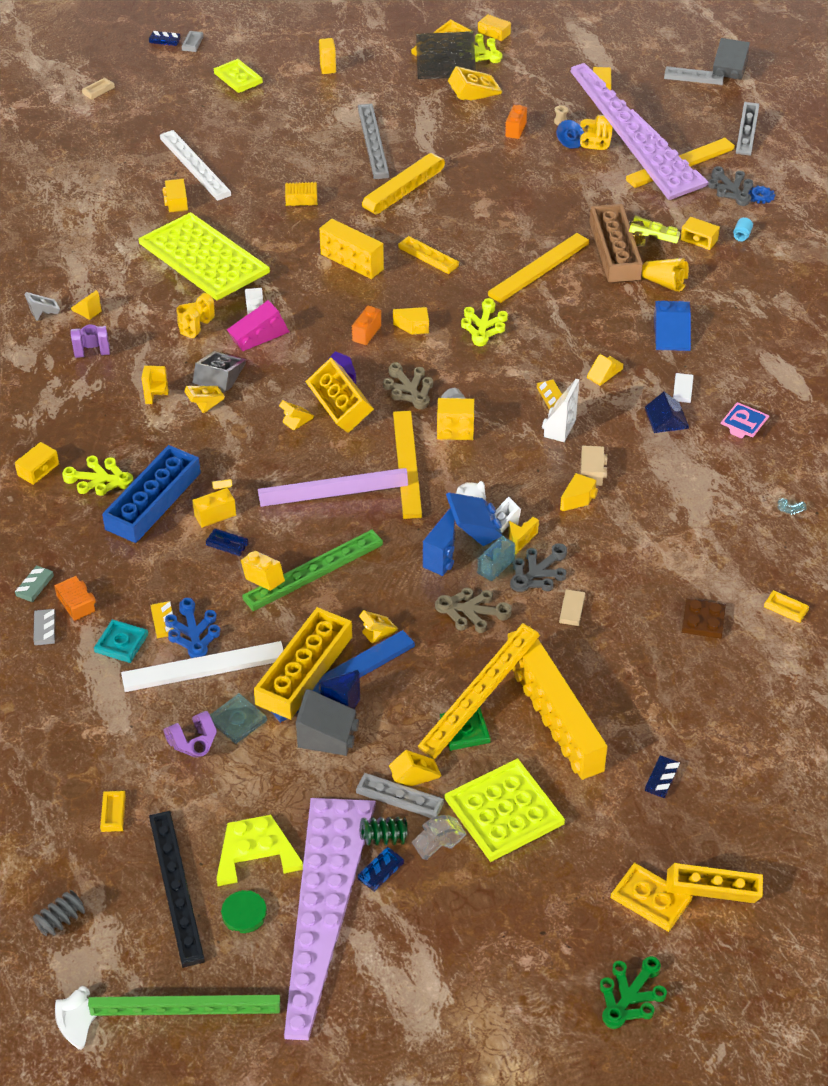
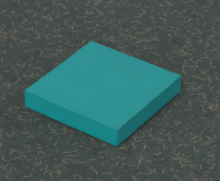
(121, 641)

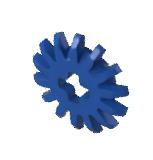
(767, 194)

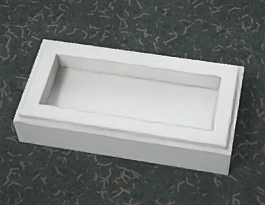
(683, 387)

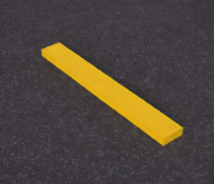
(692, 157)
(538, 268)
(407, 459)
(478, 691)

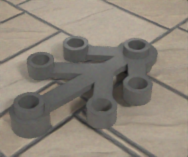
(742, 198)
(522, 582)

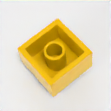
(455, 419)

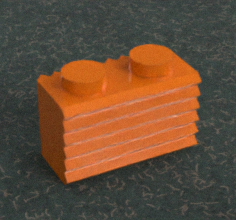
(516, 121)
(366, 325)
(75, 597)

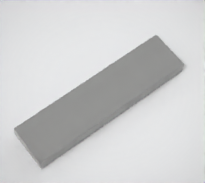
(692, 75)
(400, 796)

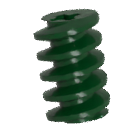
(383, 830)

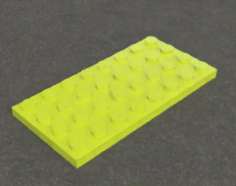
(204, 256)

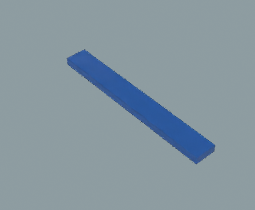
(368, 660)

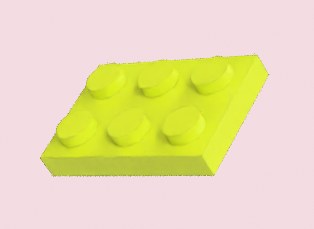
(238, 75)

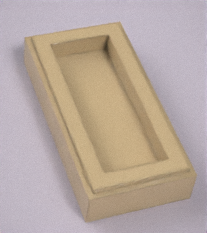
(98, 88)
(572, 607)

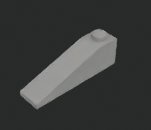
(747, 128)

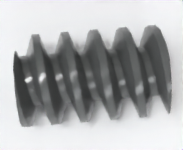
(59, 913)

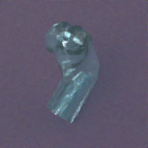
(789, 508)

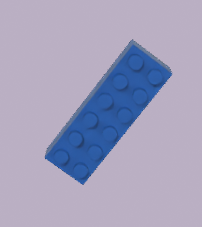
(151, 494)

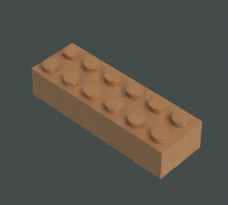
(615, 243)

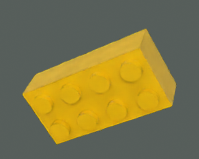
(351, 248)
(339, 395)

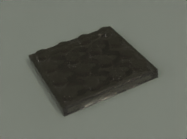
(442, 52)

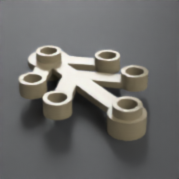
(419, 400)
(449, 604)

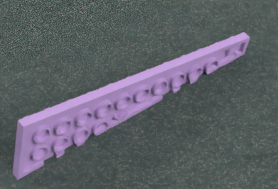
(658, 159)
(327, 877)

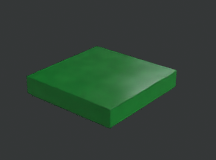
(472, 733)

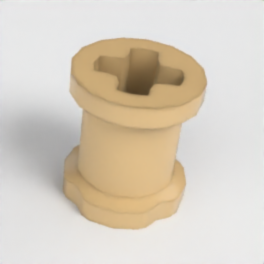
(561, 112)

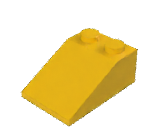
(473, 84)

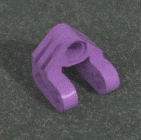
(90, 337)
(203, 724)

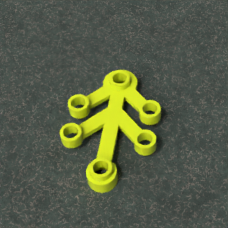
(494, 55)
(479, 336)
(119, 479)

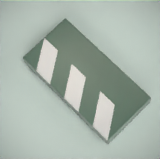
(34, 583)

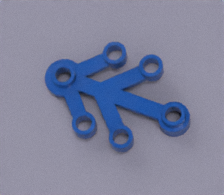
(195, 647)

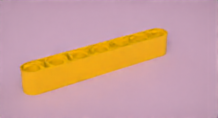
(403, 183)

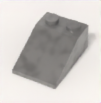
(218, 370)

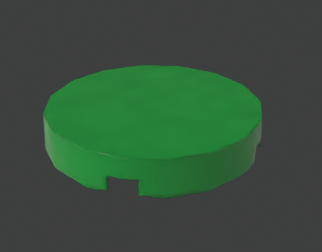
(244, 911)

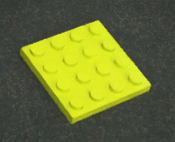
(504, 809)

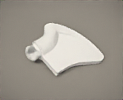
(74, 1017)

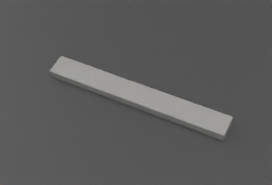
(373, 141)

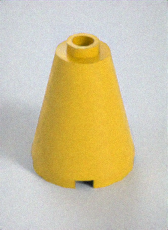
(667, 273)

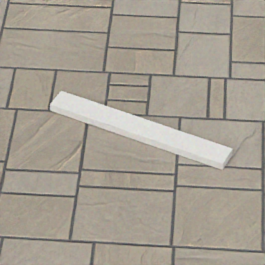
(195, 165)
(201, 666)

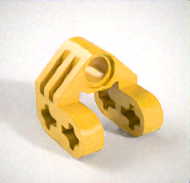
(597, 130)
(192, 314)

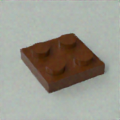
(703, 618)

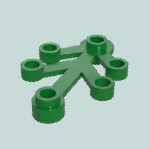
(630, 994)

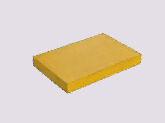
(648, 897)

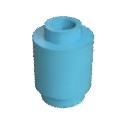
(743, 229)

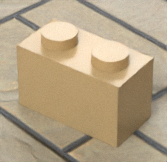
(593, 463)

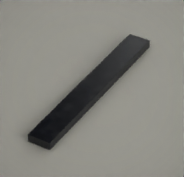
(176, 889)

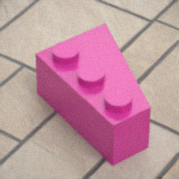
(258, 327)

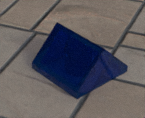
(666, 414)
(343, 689)

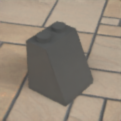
(731, 58)
(325, 724)

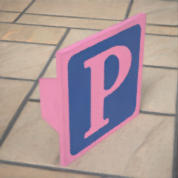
(744, 420)

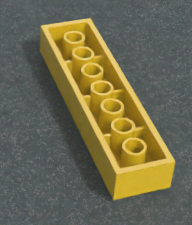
(561, 711)

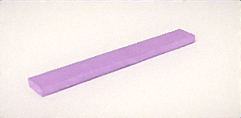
(333, 487)

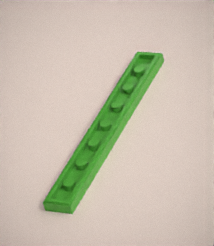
(314, 569)
(184, 1005)

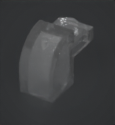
(438, 832)

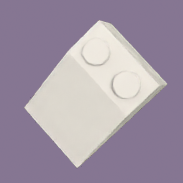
(562, 415)

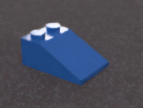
(672, 325)
(475, 517)
(439, 545)

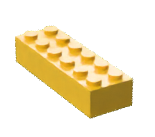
(303, 662)

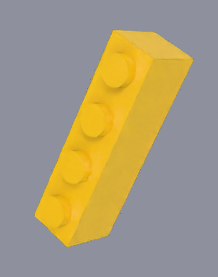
(714, 883)

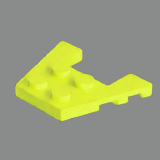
(655, 229)
(254, 840)

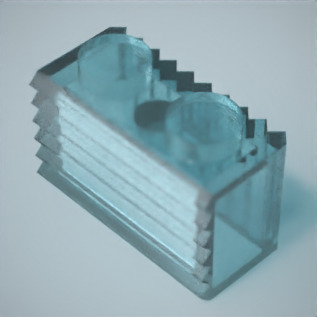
(496, 558)

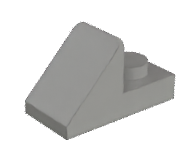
(39, 304)

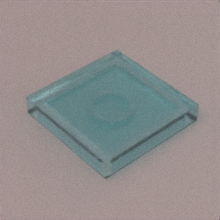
(237, 718)

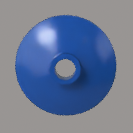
(571, 129)

